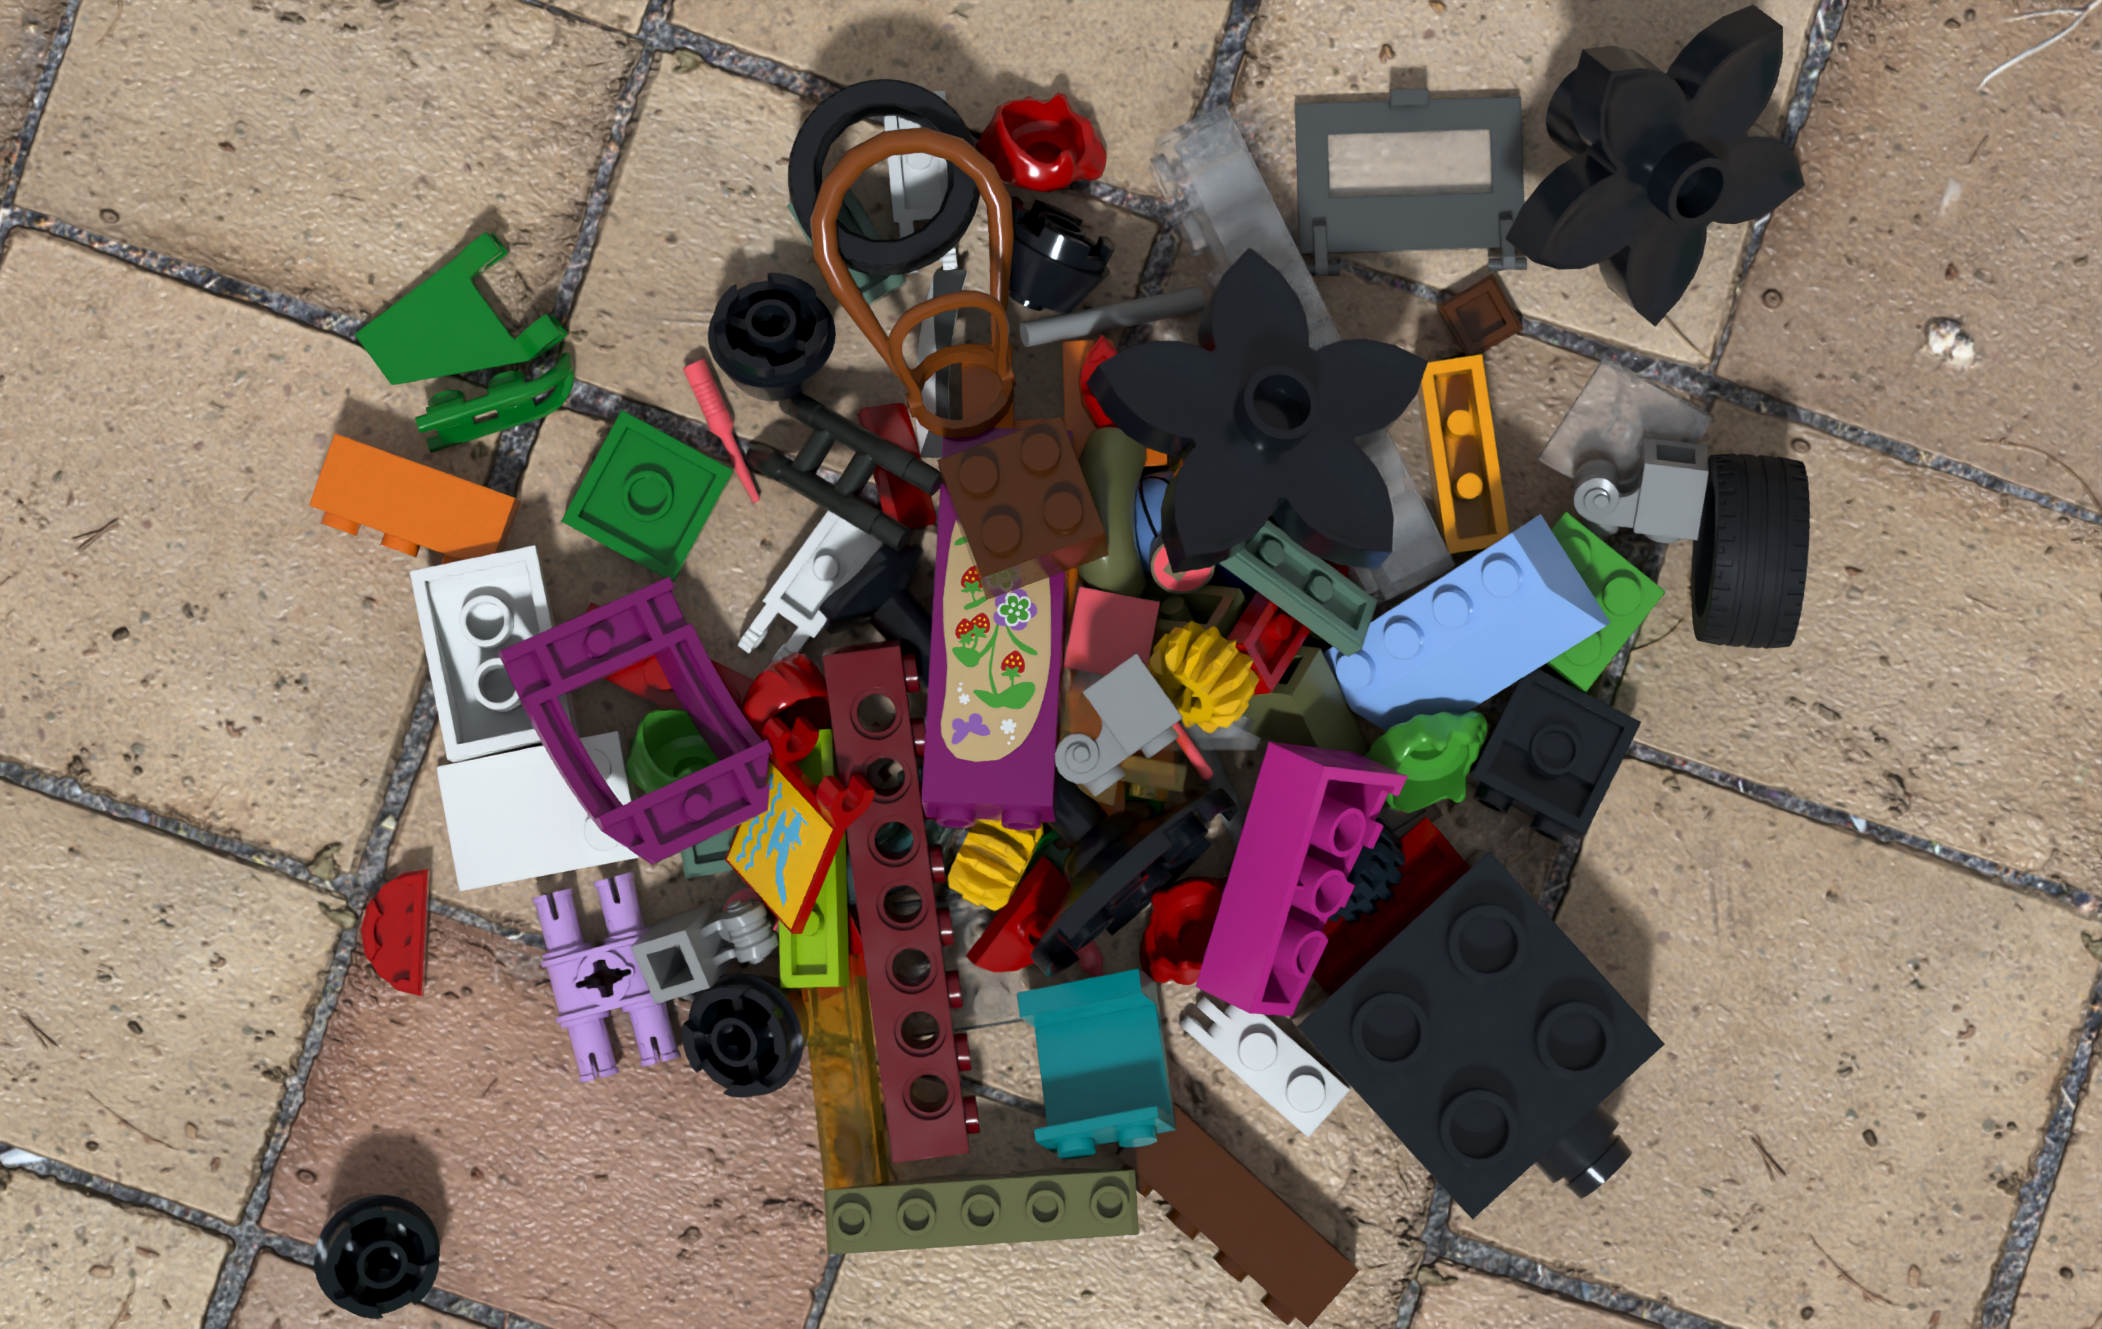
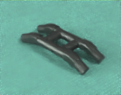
(843, 497)

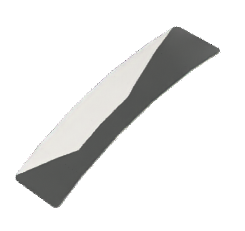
(934, 335)

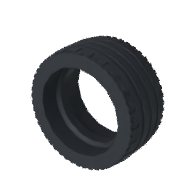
(849, 107)
(1751, 552)

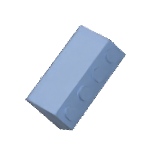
(1470, 631)

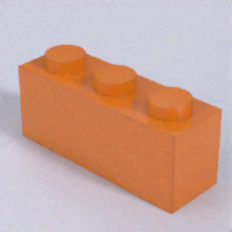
(410, 503)

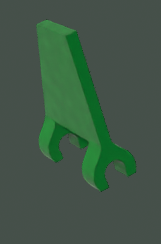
(450, 325)

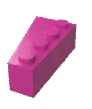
(1292, 872)

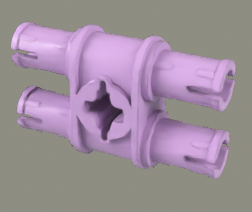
(585, 1007)

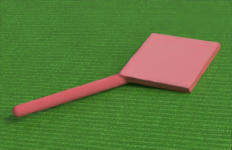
(1107, 633)

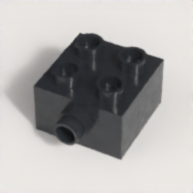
(1484, 1040)

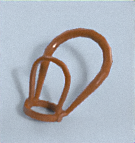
(1000, 260)

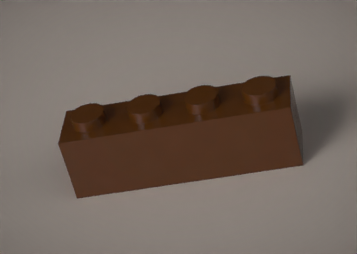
(1242, 1217)

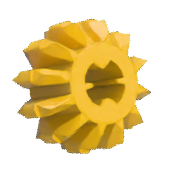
(1203, 676)
(992, 862)

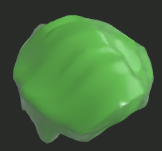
(666, 749)
(1433, 754)

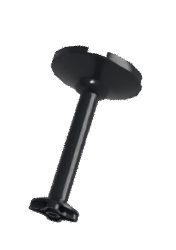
(1112, 858)

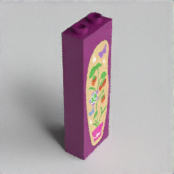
(991, 686)

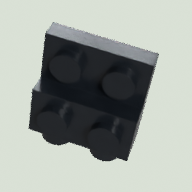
(1551, 756)

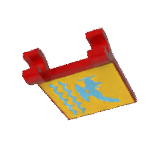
(795, 841)

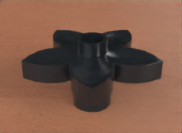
(1659, 160)
(1263, 425)

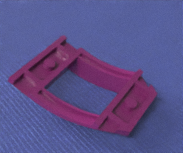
(608, 642)

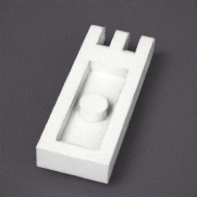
(1269, 1064)

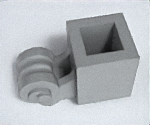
(1658, 501)
(1133, 718)
(700, 945)

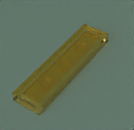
(846, 1082)

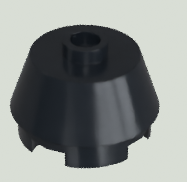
(1054, 259)
(772, 336)
(746, 1033)
(376, 1254)

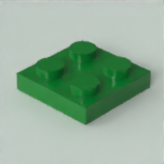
(648, 496)

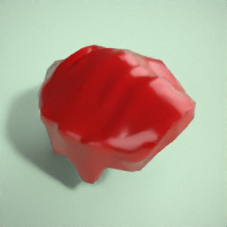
(1042, 144)
(788, 691)
(1180, 929)

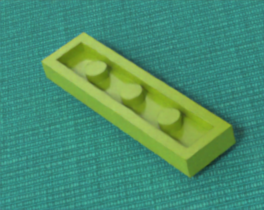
(821, 952)

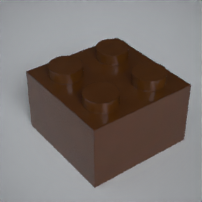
(1023, 507)

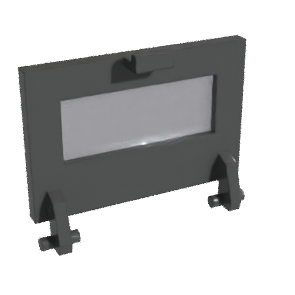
(1408, 176)

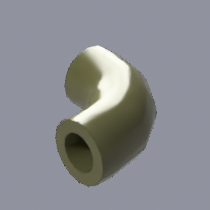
(1112, 471)

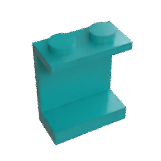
(1100, 1063)

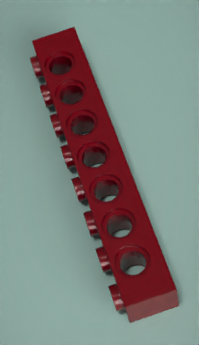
(914, 1127)

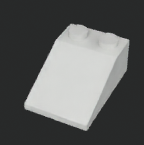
(465, 620)
(519, 818)

